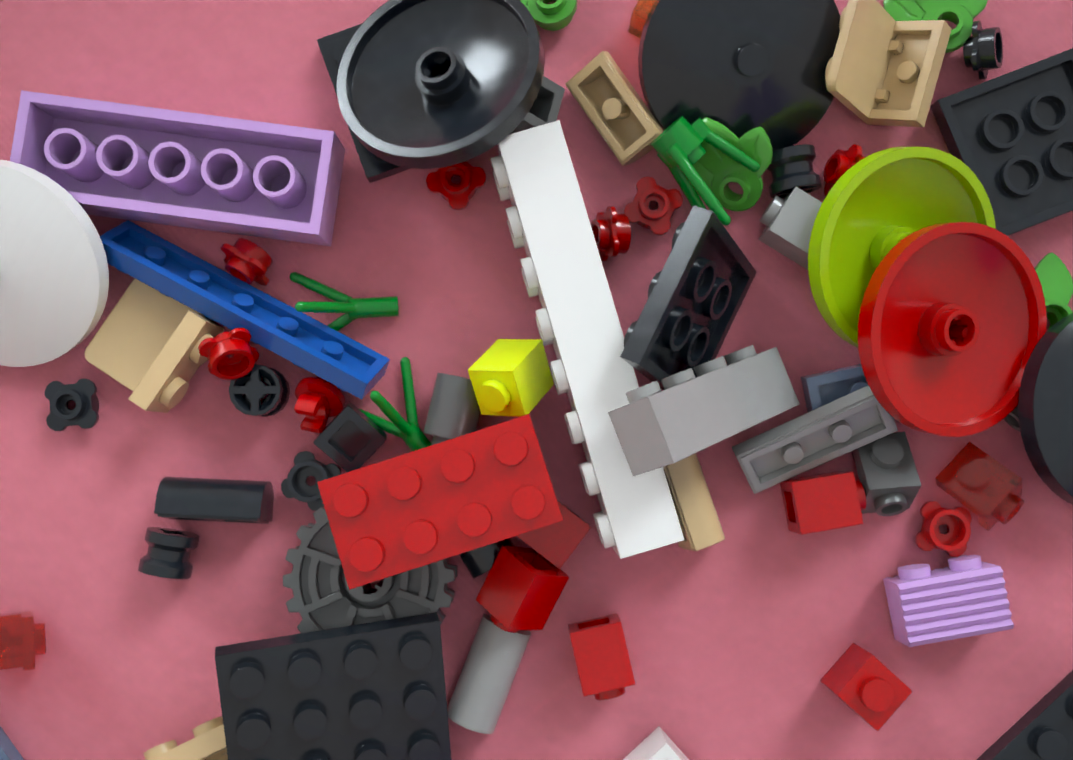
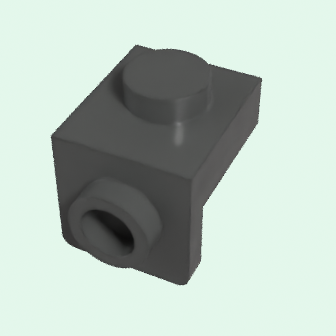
(887, 474)

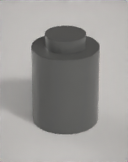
(452, 408)

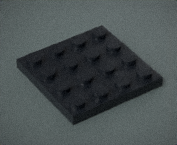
(337, 694)

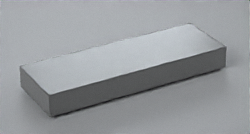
(813, 439)

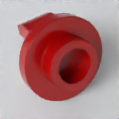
(317, 401)

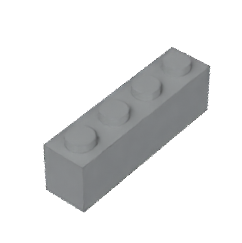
(702, 410)

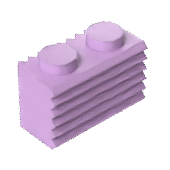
(947, 601)

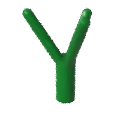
(352, 307)
(406, 430)

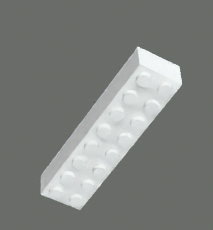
(584, 331)

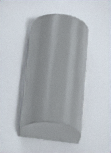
(487, 677)

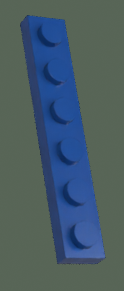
(240, 305)

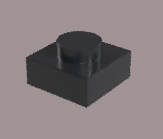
(350, 438)

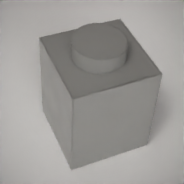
(790, 224)

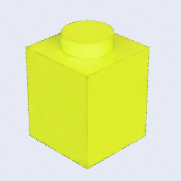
(511, 377)

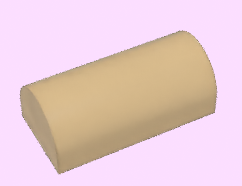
(615, 108)
(693, 504)

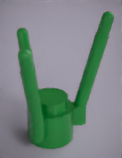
(681, 148)

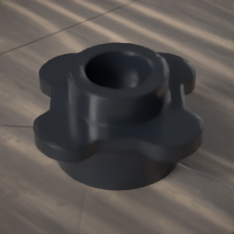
(983, 49)
(86, 409)
(296, 483)

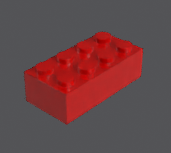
(439, 501)

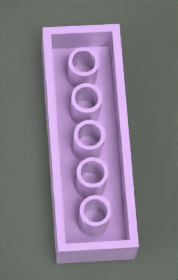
(184, 166)

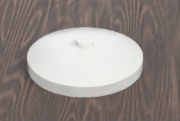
(49, 269)

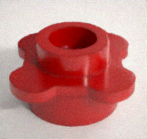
(839, 164)
(456, 194)
(658, 219)
(611, 233)
(247, 261)
(229, 354)
(957, 533)

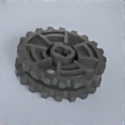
(327, 602)

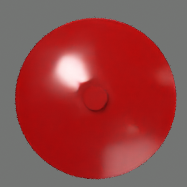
(950, 328)

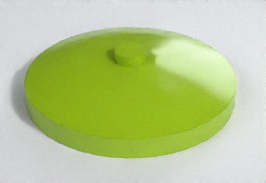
(873, 211)

